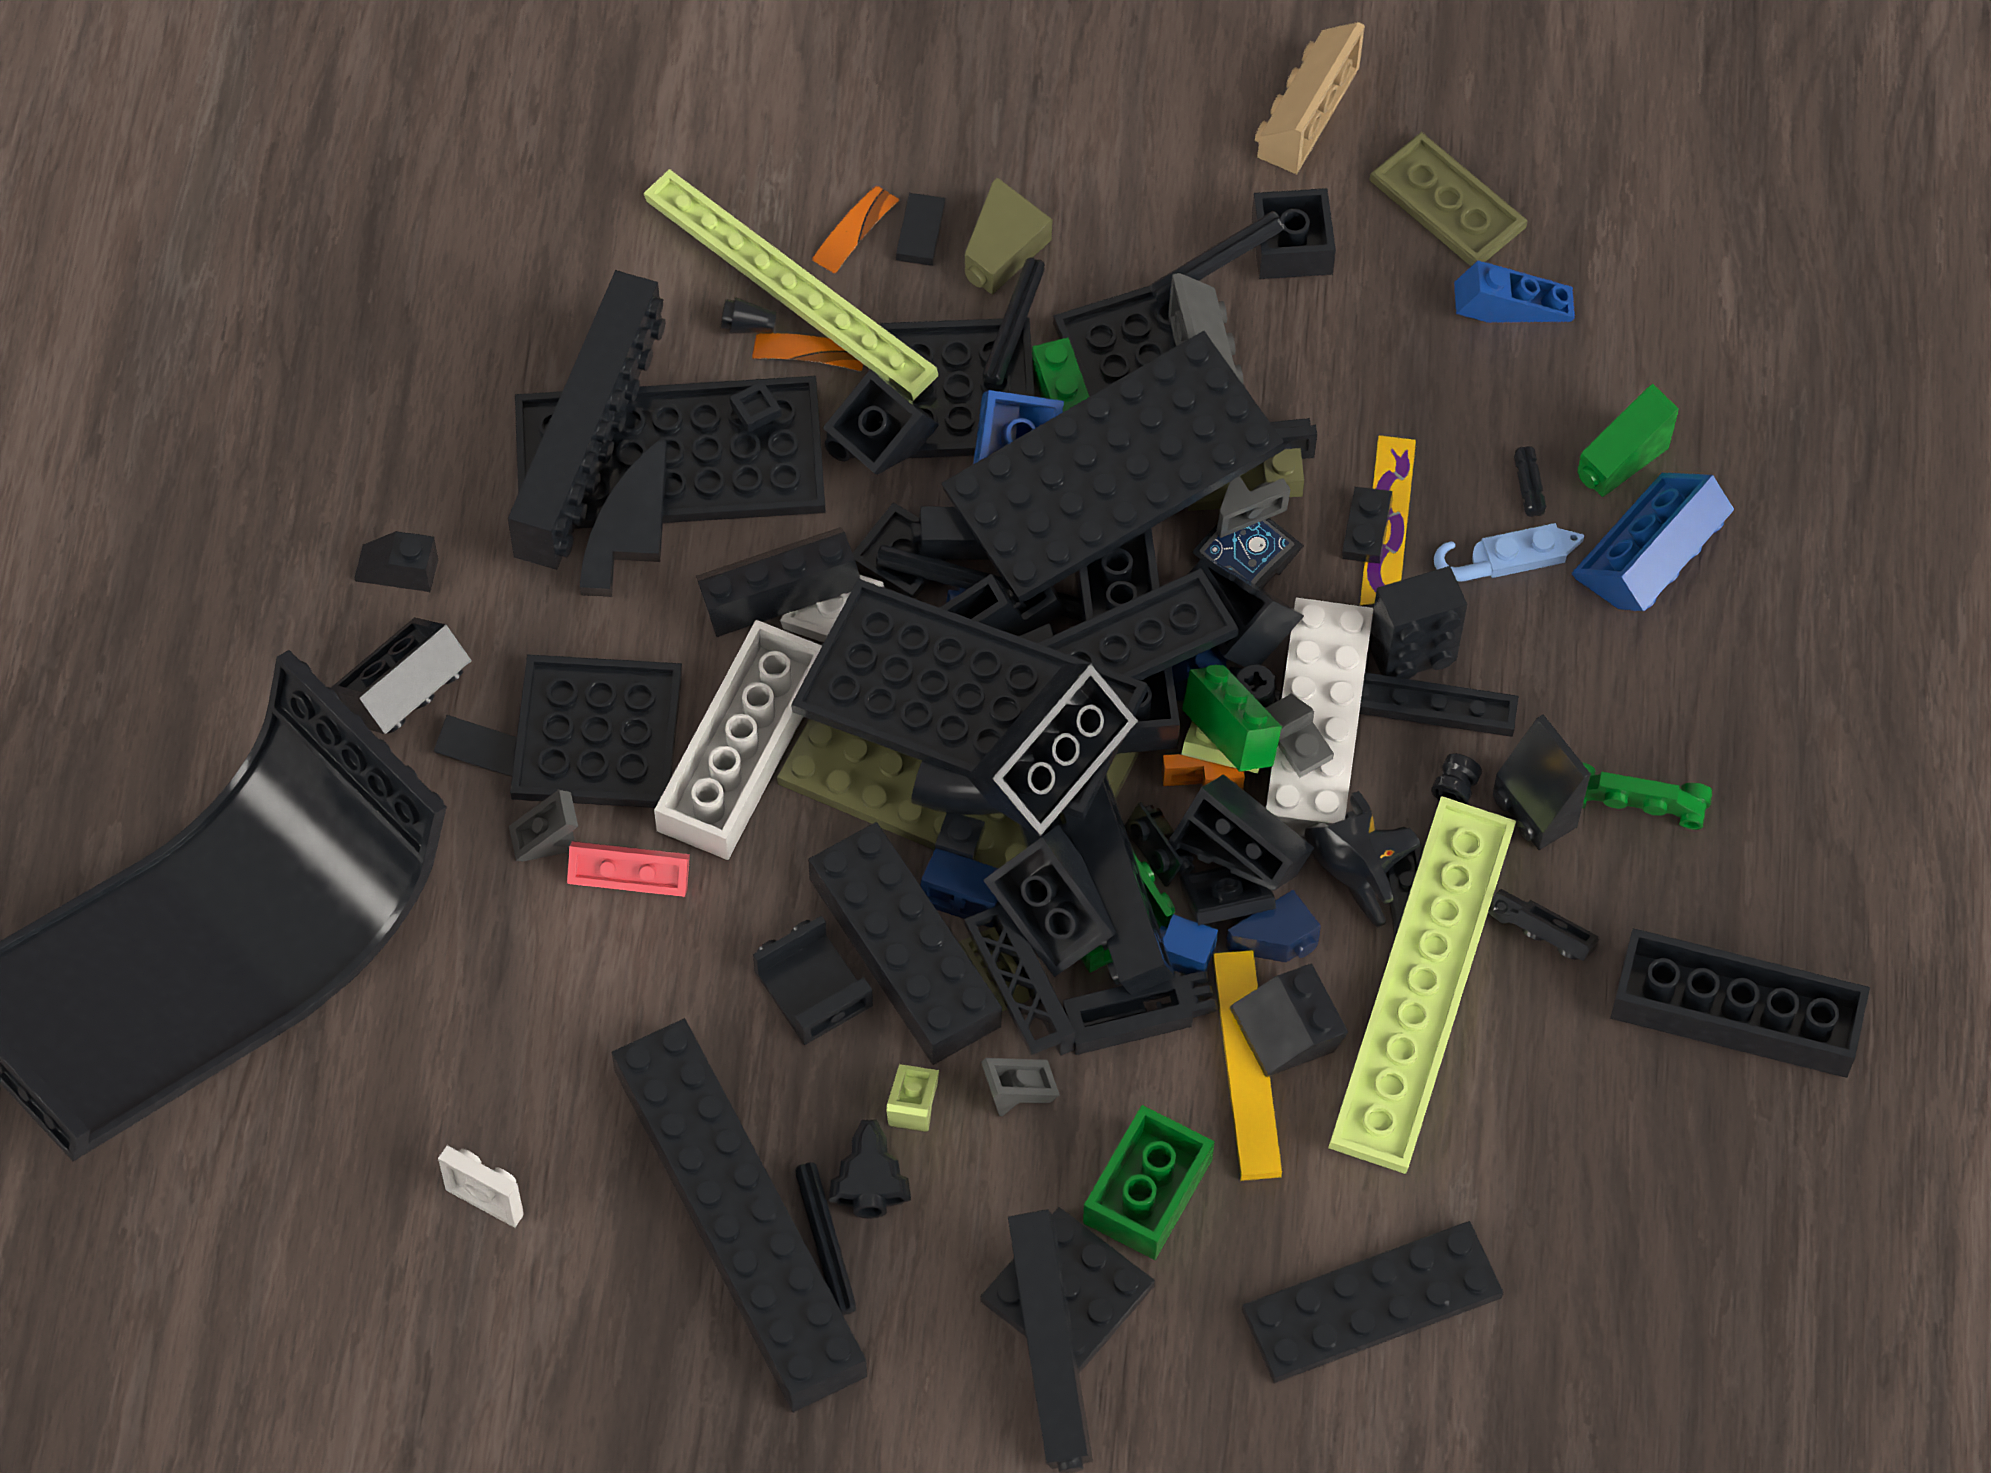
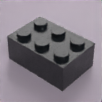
(1417, 624)

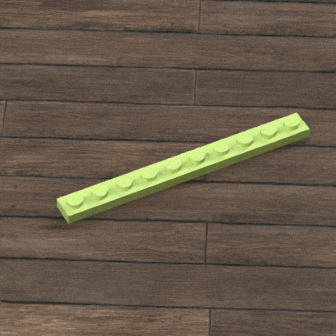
(791, 284)

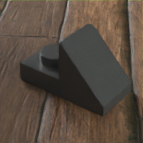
(1245, 507)
(1299, 736)
(545, 828)
(1019, 1081)

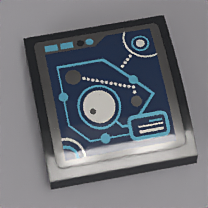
(1252, 551)

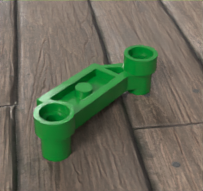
(1651, 796)

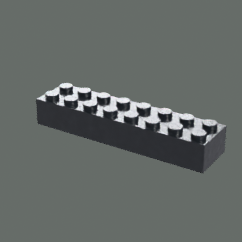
(586, 420)

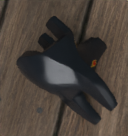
(1361, 854)

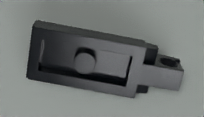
(1543, 924)

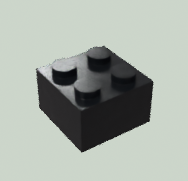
(1307, 239)

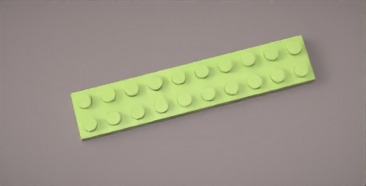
(1422, 985)

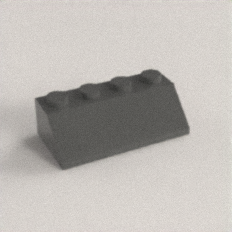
(1197, 309)

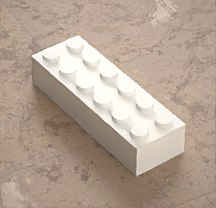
(1327, 674)
(737, 742)

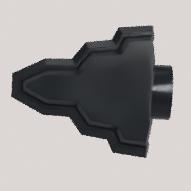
(869, 1175)

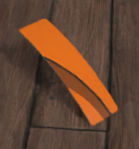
(853, 228)
(804, 349)

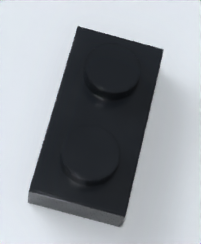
(1367, 525)

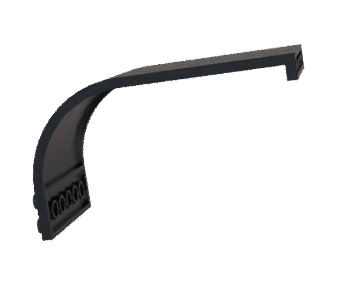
(221, 927)

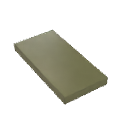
(1448, 200)

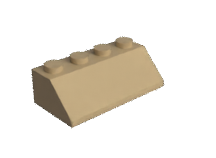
(1310, 97)

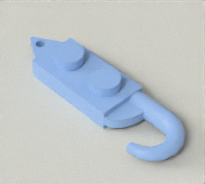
(1514, 552)

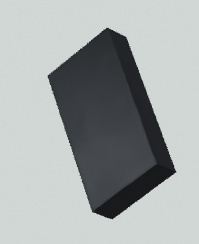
(920, 229)

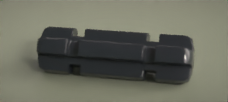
(1530, 481)

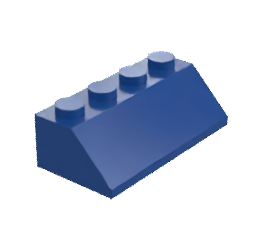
(1654, 540)

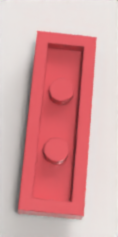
(628, 869)

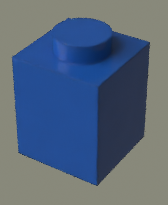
(1189, 945)

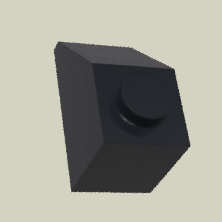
(399, 561)

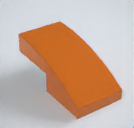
(1187, 770)

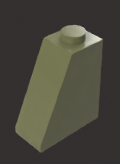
(1004, 237)

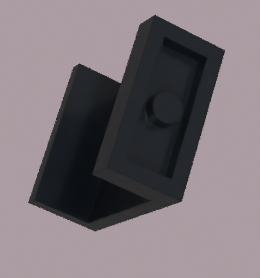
(810, 980)

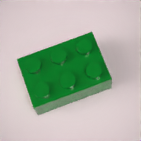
(1148, 1182)

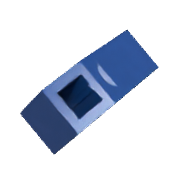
(1507, 295)

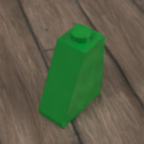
(1629, 442)

